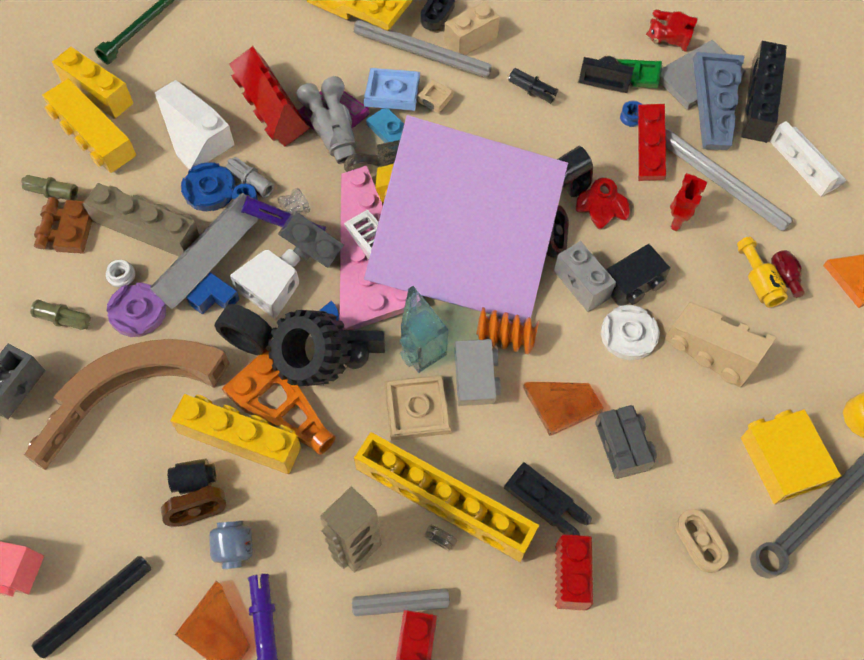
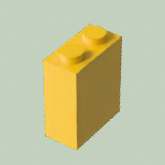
(789, 455)

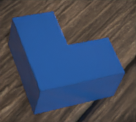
(211, 291)

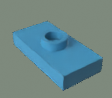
(386, 125)

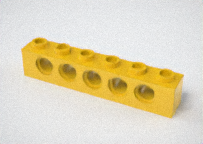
(445, 496)

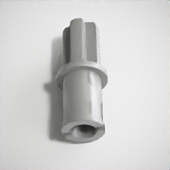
(250, 176)

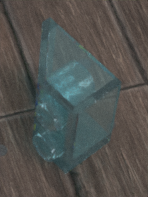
(422, 333)

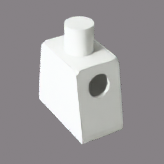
(268, 280)

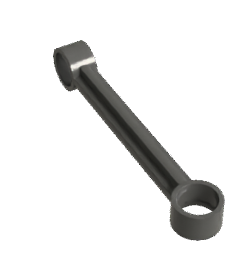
(810, 520)

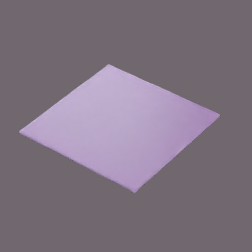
(466, 220)

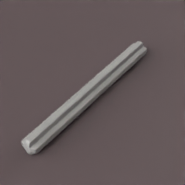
(423, 48)
(727, 181)

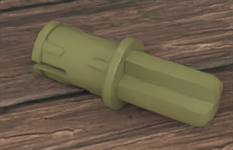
(49, 187)
(60, 315)

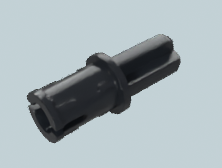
(532, 85)

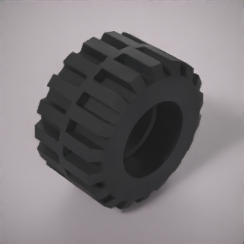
(289, 348)

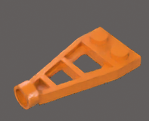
(255, 381)

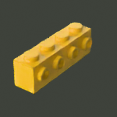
(89, 125)
(236, 433)

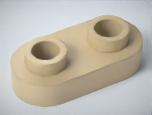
(703, 540)

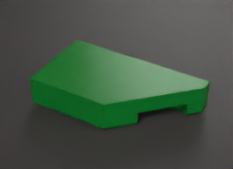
(645, 73)

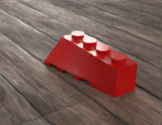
(268, 96)

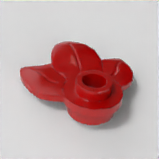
(603, 206)

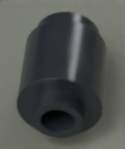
(191, 476)

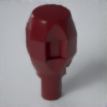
(789, 271)

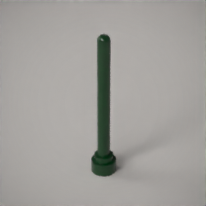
(107, 50)

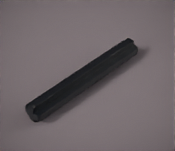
(91, 607)

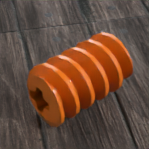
(507, 331)

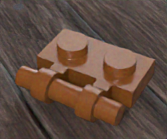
(72, 228)

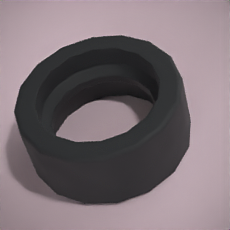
(244, 329)

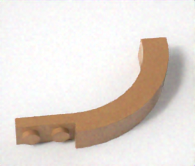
(116, 370)

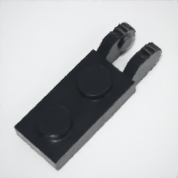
(545, 499)

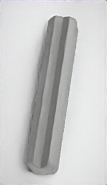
(400, 601)

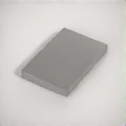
(680, 77)

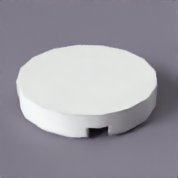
(629, 332)

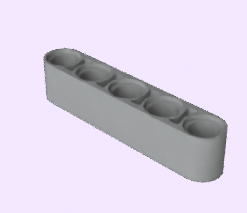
(203, 253)

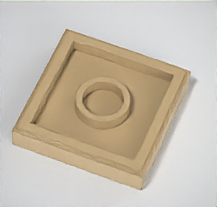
(417, 407)

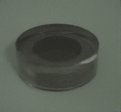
(440, 537)

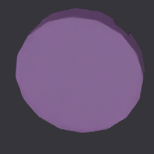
(135, 310)

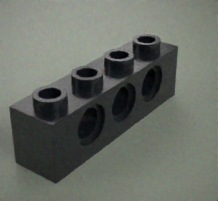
(764, 92)

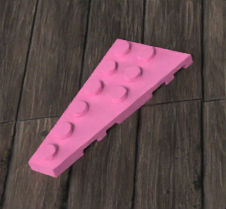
(360, 299)

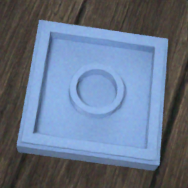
(392, 89)

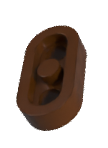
(193, 506)

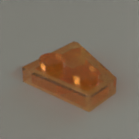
(562, 403)
(214, 628)

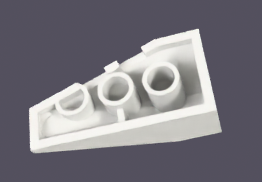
(193, 125)

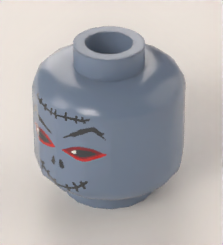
(230, 544)

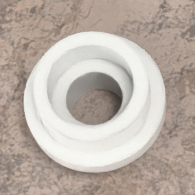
(116, 268)

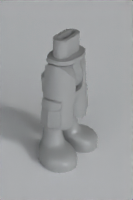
(331, 124)

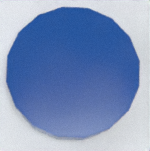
(208, 187)

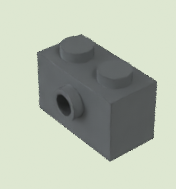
(310, 240)

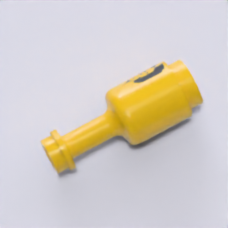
(763, 277)

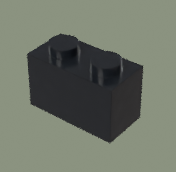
(638, 275)

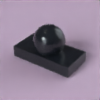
(606, 73)
(362, 344)

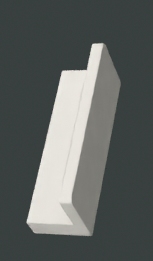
(806, 159)

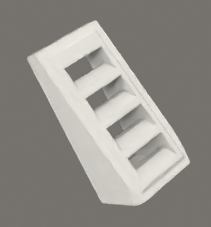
(361, 239)

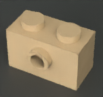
(471, 29)

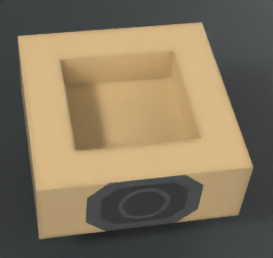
(435, 96)

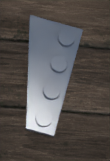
(717, 89)

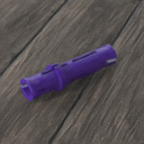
(252, 206)
(262, 617)

